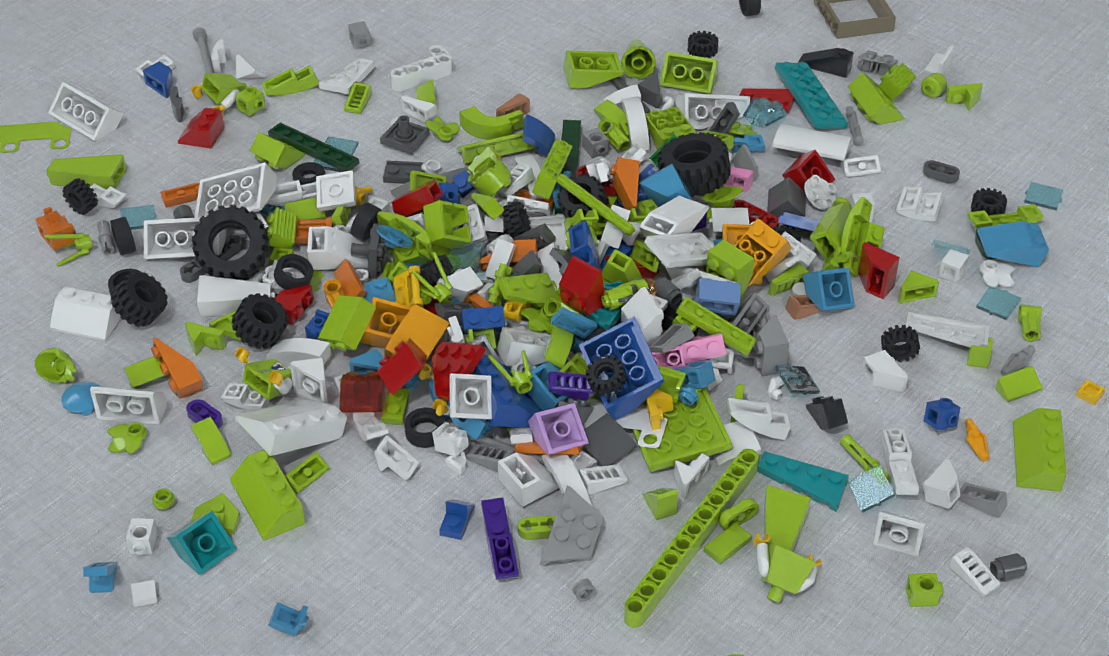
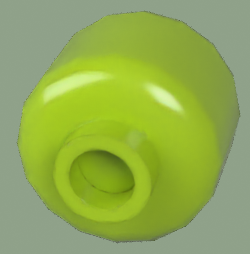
(934, 85)

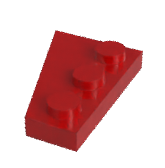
(781, 95)

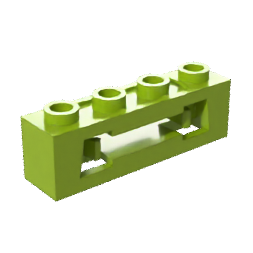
(552, 168)

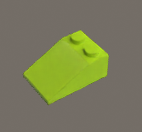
(590, 68)

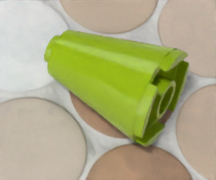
(638, 60)

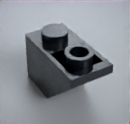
(827, 412)

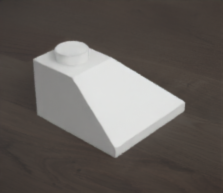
(470, 396)
(898, 533)

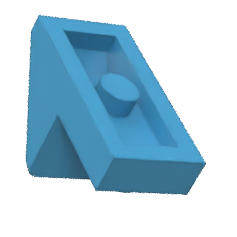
(101, 576)

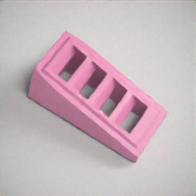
(744, 180)

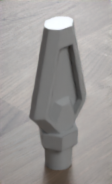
(1018, 360)

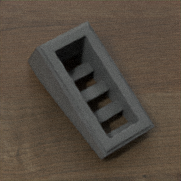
(541, 230)

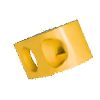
(513, 310)

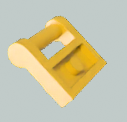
(408, 288)

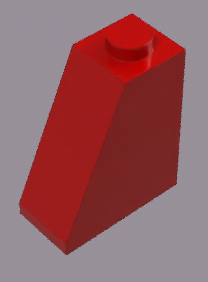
(417, 198)

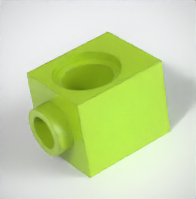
(923, 589)

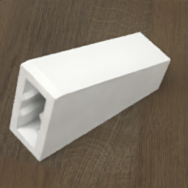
(224, 295)

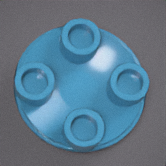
(78, 398)

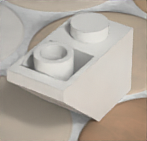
(464, 283)
(884, 372)
(942, 486)

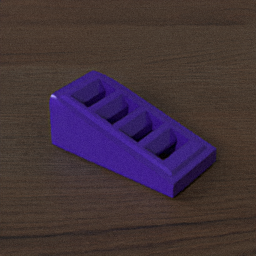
(583, 388)

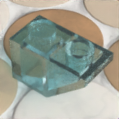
(764, 112)

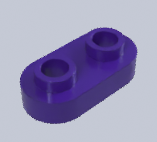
(199, 410)

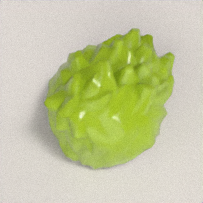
(55, 365)

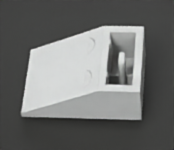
(673, 217)
(330, 247)

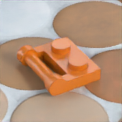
(302, 228)

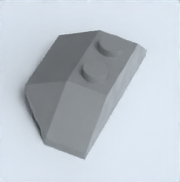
(751, 319)

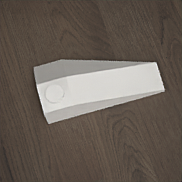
(703, 109)

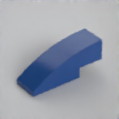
(583, 244)

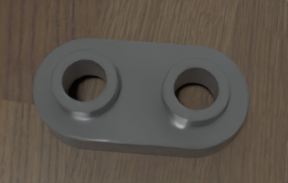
(941, 171)

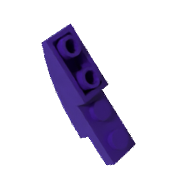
(499, 539)

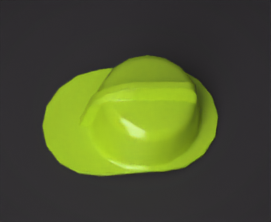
(723, 197)

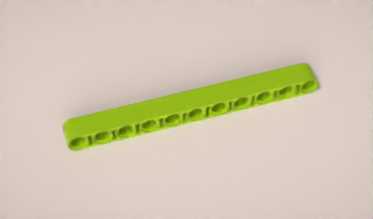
(690, 539)

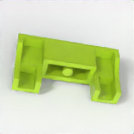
(598, 222)

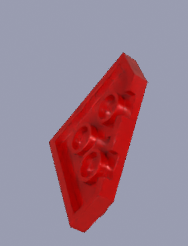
(454, 359)

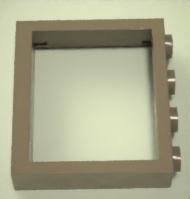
(884, 22)

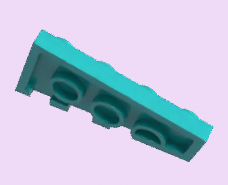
(818, 482)

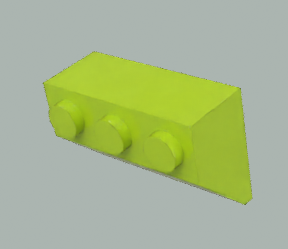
(689, 72)
(873, 101)

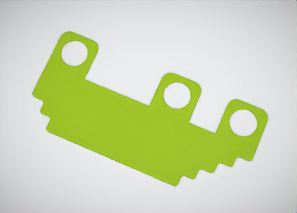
(33, 131)

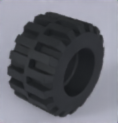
(568, 201)
(139, 299)
(258, 333)

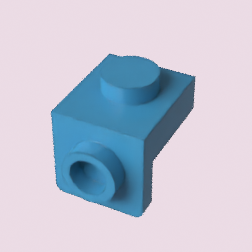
(288, 619)

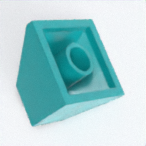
(202, 543)

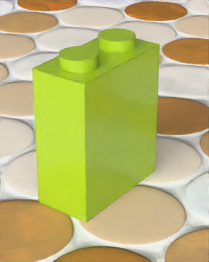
(347, 322)

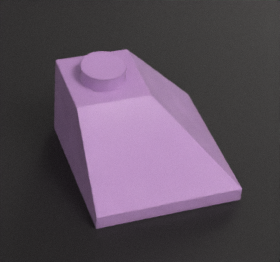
(558, 429)

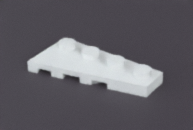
(950, 330)

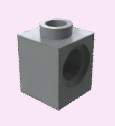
(359, 35)
(595, 142)

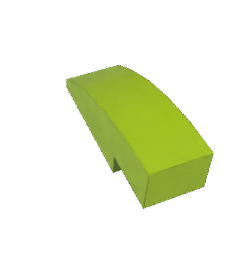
(291, 82)

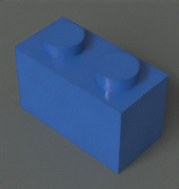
(482, 319)

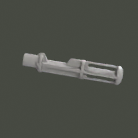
(854, 126)

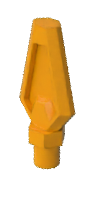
(977, 440)

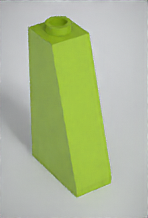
(101, 170)
(829, 231)
(784, 516)

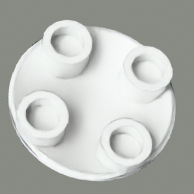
(820, 192)

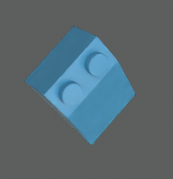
(1014, 242)

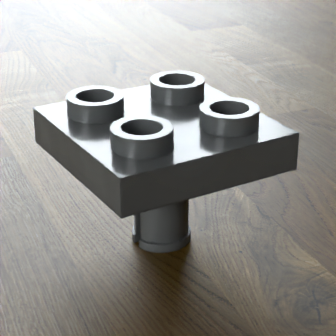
(404, 135)
(373, 251)

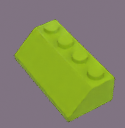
(1039, 450)
(267, 495)

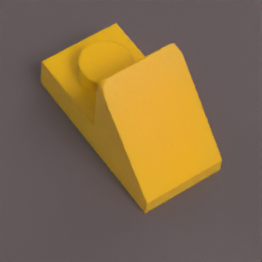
(656, 405)

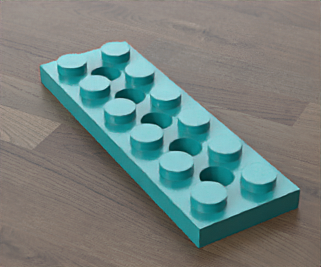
(811, 96)

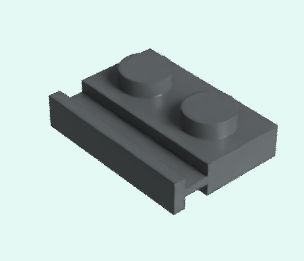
(400, 171)

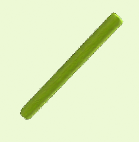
(594, 203)

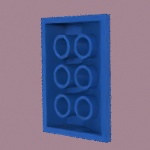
(642, 372)
(508, 405)

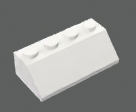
(84, 112)
(174, 238)

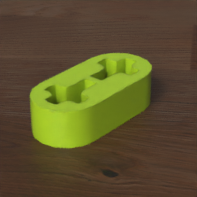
(538, 527)

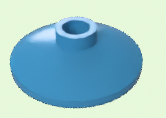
(393, 237)

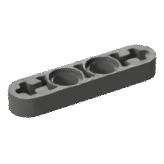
(192, 270)

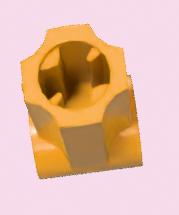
(332, 290)

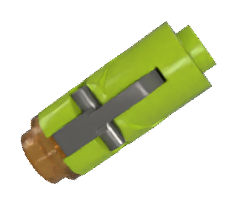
(620, 295)

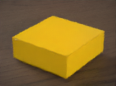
(1090, 392)

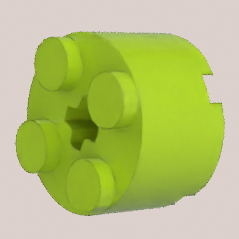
(490, 176)

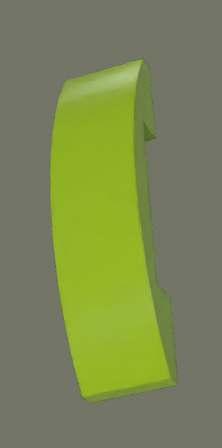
(1025, 213)
(859, 214)
(410, 228)
(559, 346)

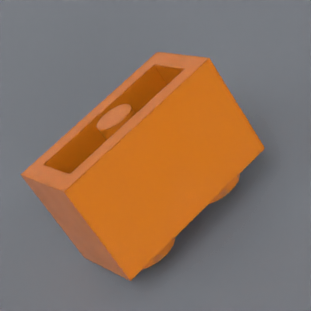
(52, 224)

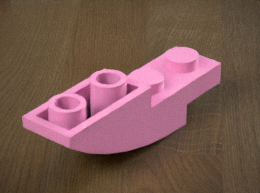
(691, 351)

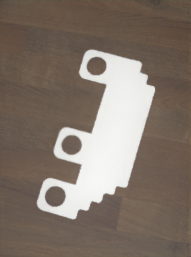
(635, 420)

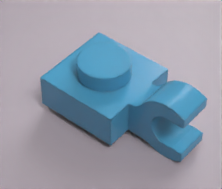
(753, 142)

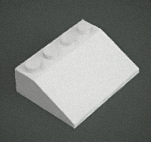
(243, 187)
(294, 425)

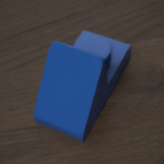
(456, 518)

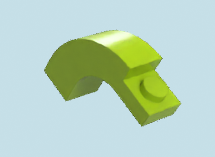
(489, 127)

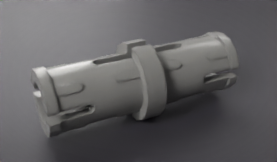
(105, 237)

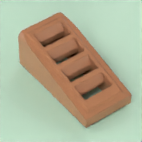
(517, 103)
(801, 307)

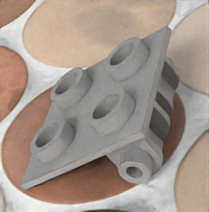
(871, 56)

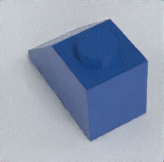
(159, 78)

